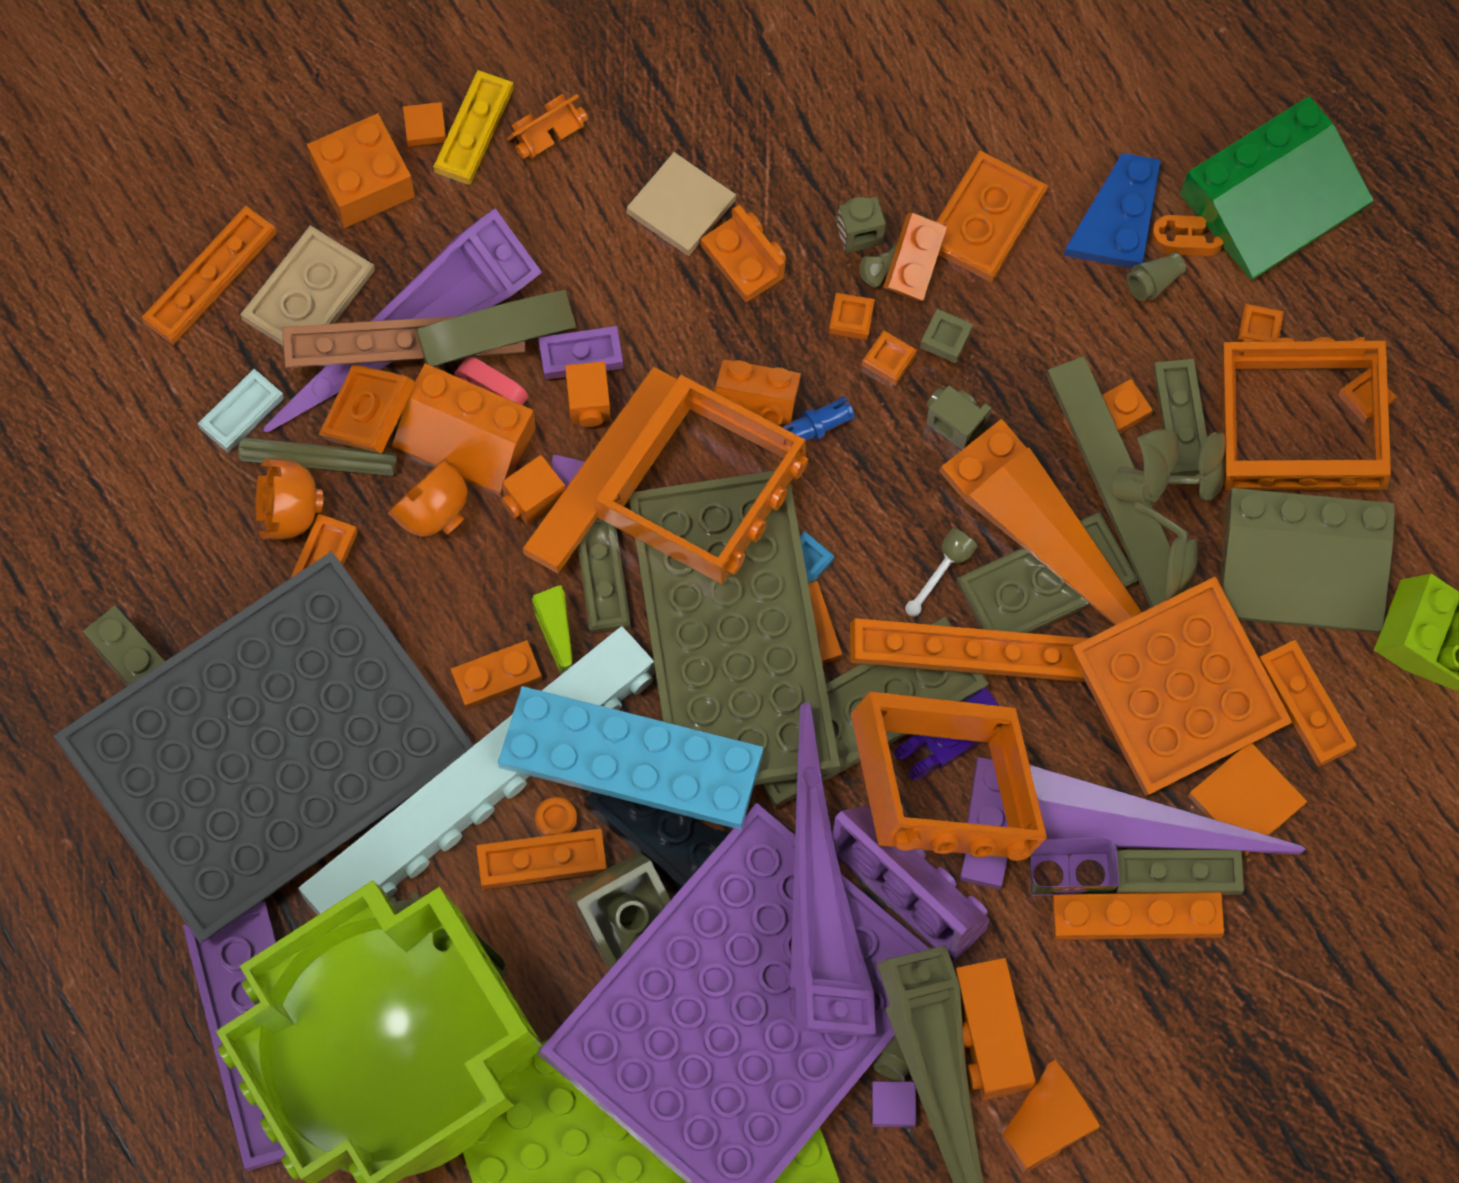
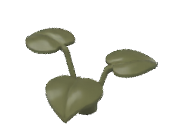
(1160, 457)

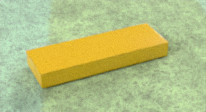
(473, 127)

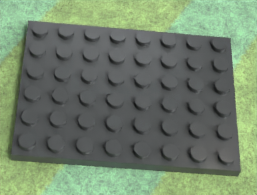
(264, 746)

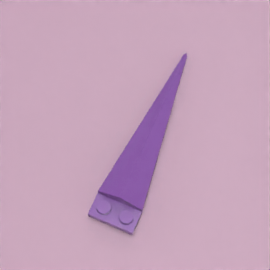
(466, 276)
(1091, 811)
(825, 951)

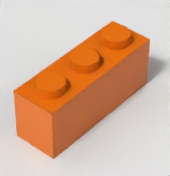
(993, 1031)

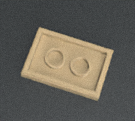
(308, 286)

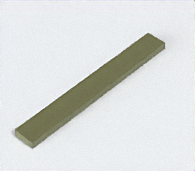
(1104, 455)

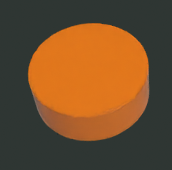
(555, 817)

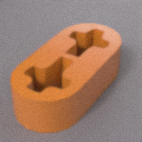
(1188, 238)

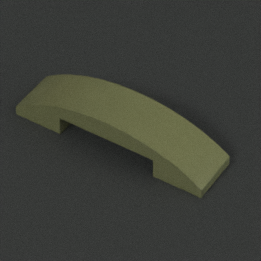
(495, 327)

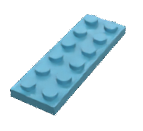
(631, 757)

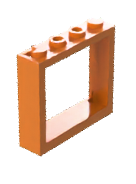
(681, 398)
(1308, 474)
(952, 720)

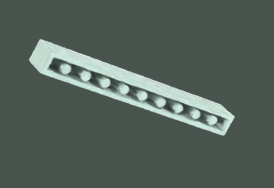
(470, 785)

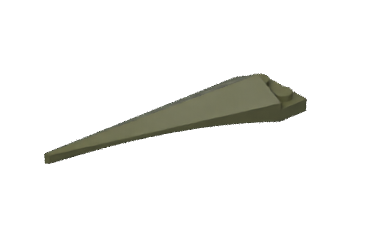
(930, 1034)

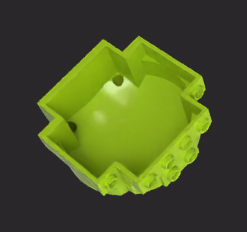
(377, 1039)

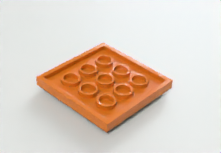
(1180, 686)

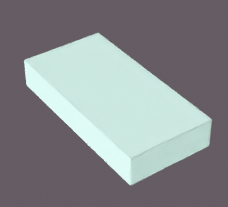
(241, 410)

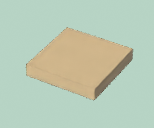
(681, 204)

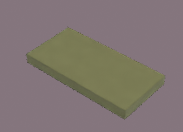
(1025, 595)

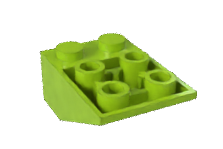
(1423, 630)

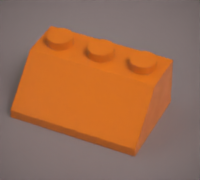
(466, 425)

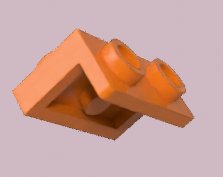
(760, 389)

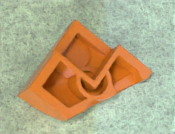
(1048, 1120)

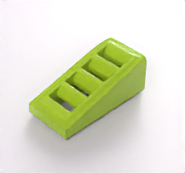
(552, 618)

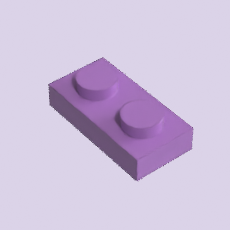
(580, 348)

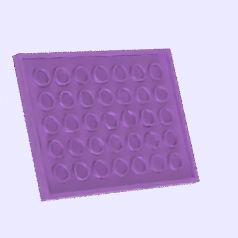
(698, 1020)

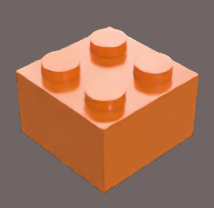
(361, 170)

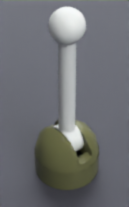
(956, 549)

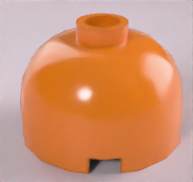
(286, 499)
(433, 502)

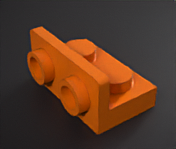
(745, 254)

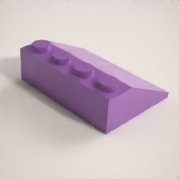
(909, 885)

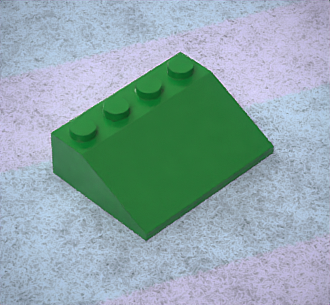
(1277, 188)

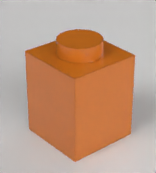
(588, 393)
(532, 491)

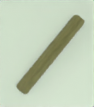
(319, 456)

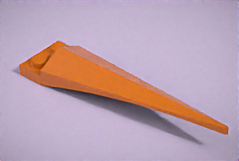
(1019, 498)

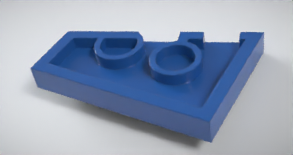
(1120, 215)

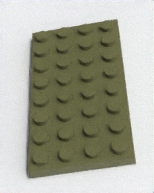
(739, 651)

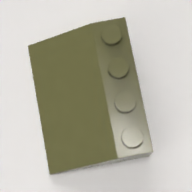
(1307, 559)

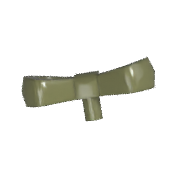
(874, 269)

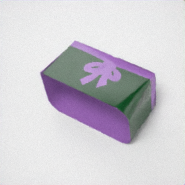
(1057, 850)

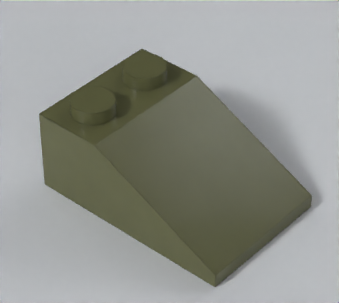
(619, 905)

